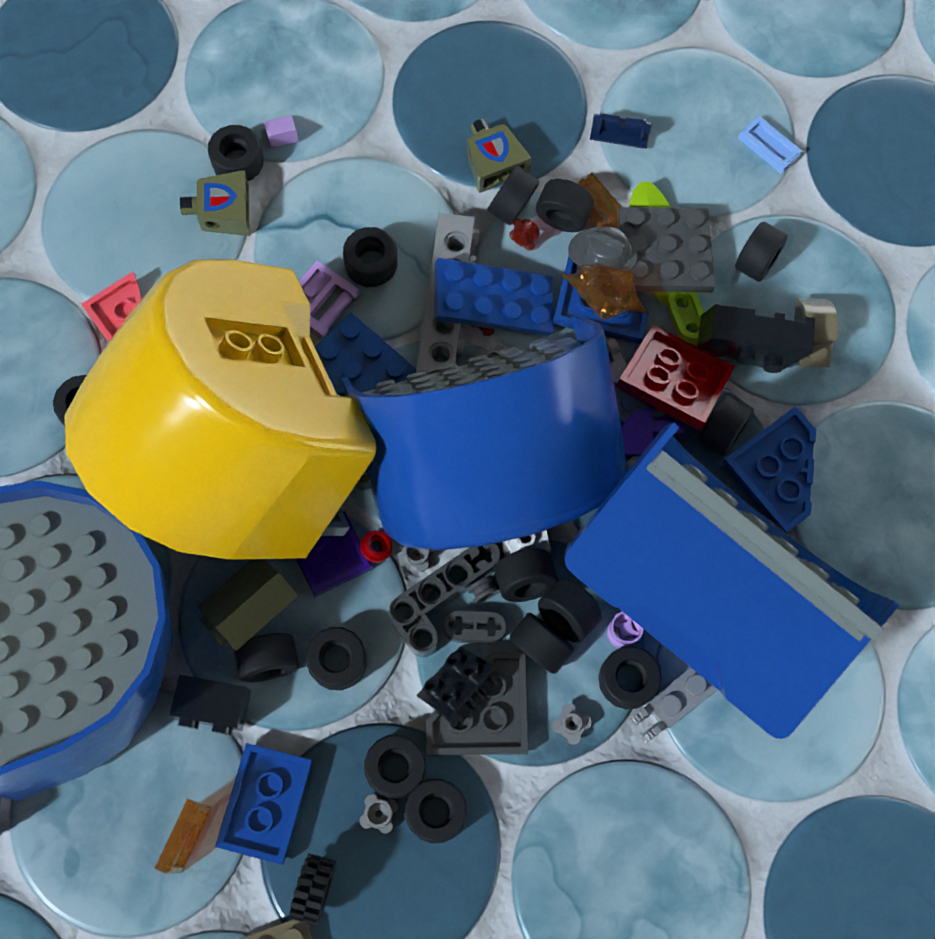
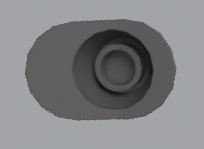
(603, 248)

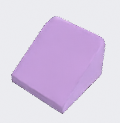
(281, 131)

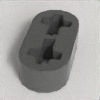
(475, 635)

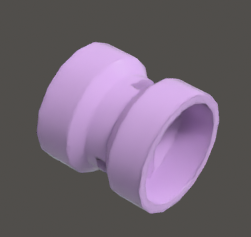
(626, 626)

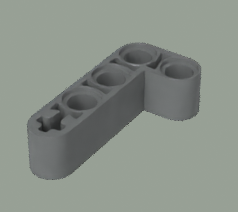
(449, 591)

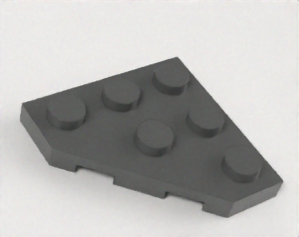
(496, 724)

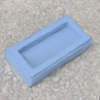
(770, 144)

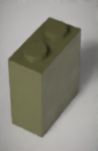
(246, 603)

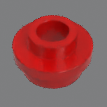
(380, 539)

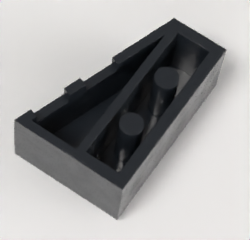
(754, 338)

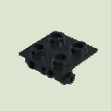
(456, 683)

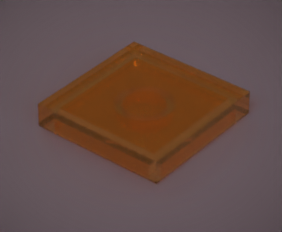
(183, 837)

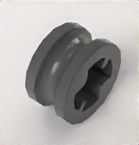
(483, 589)

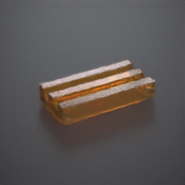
(606, 196)

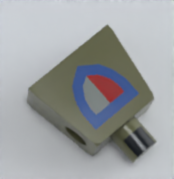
(494, 154)
(221, 204)

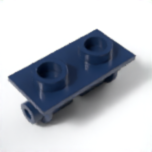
(620, 131)

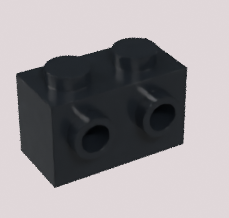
(210, 703)

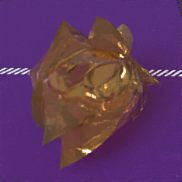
(606, 290)

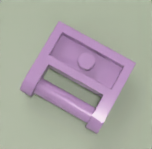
(318, 286)

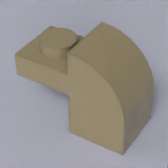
(825, 329)

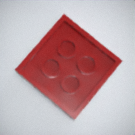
(675, 377)

